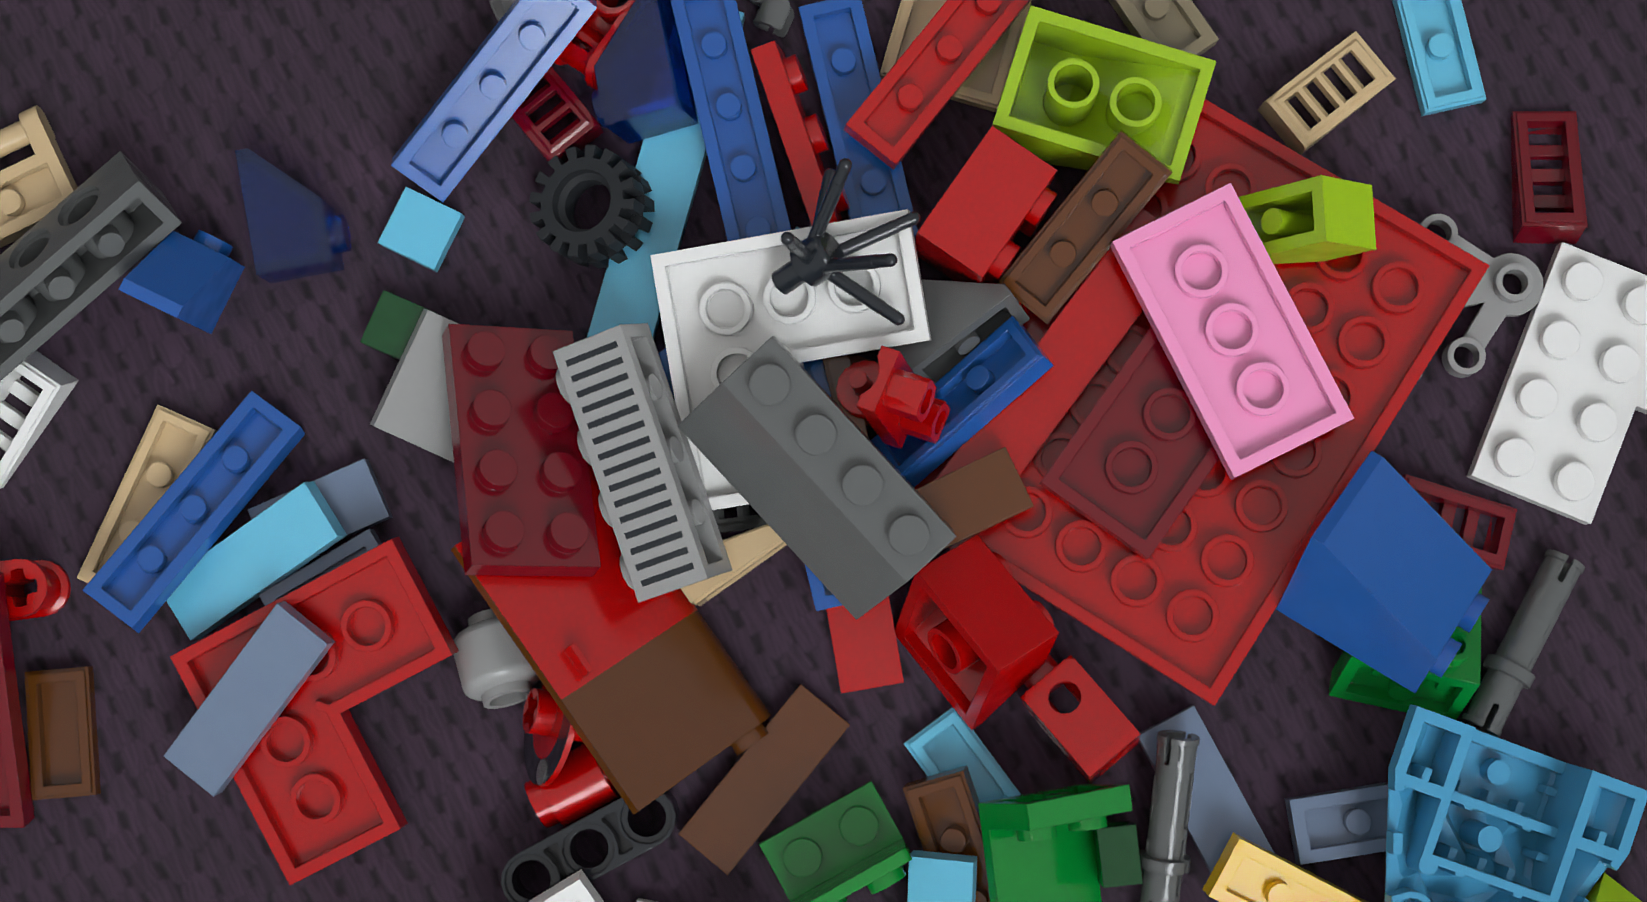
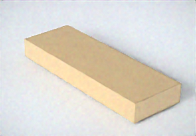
(161, 457)

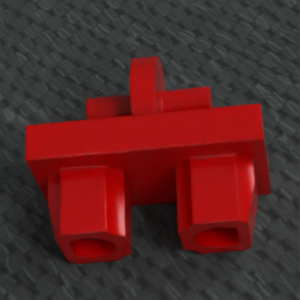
(892, 399)

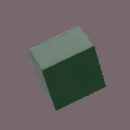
(391, 324)
(1117, 855)

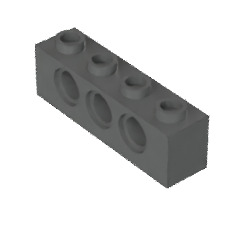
(77, 255)

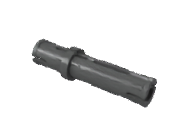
(1512, 664)
(1165, 855)

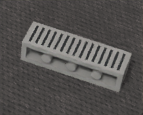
(641, 461)

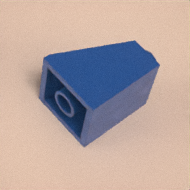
(1387, 578)

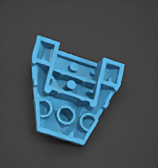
(1498, 819)

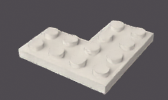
(724, 306)
(1569, 387)

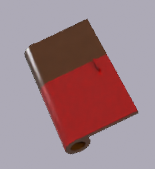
(631, 677)

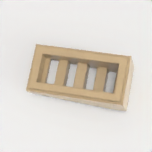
(1288, 122)
(744, 553)

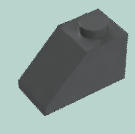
(958, 320)

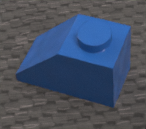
(186, 278)

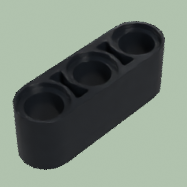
(561, 856)

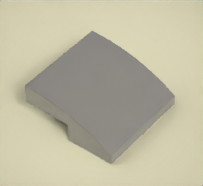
(417, 396)

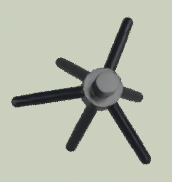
(824, 259)

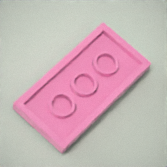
(1231, 331)

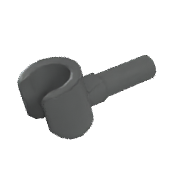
(774, 14)

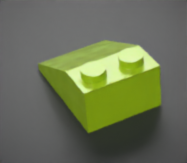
(1085, 83)

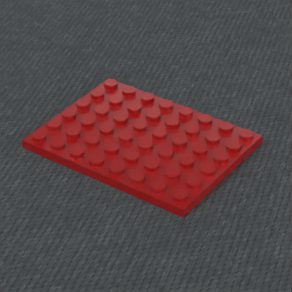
(1239, 540)

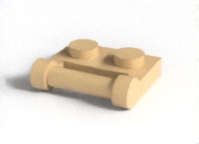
(34, 184)

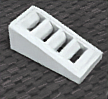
(56, 388)

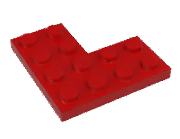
(312, 770)

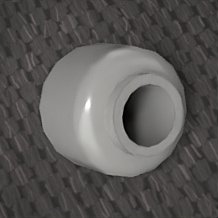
(491, 663)

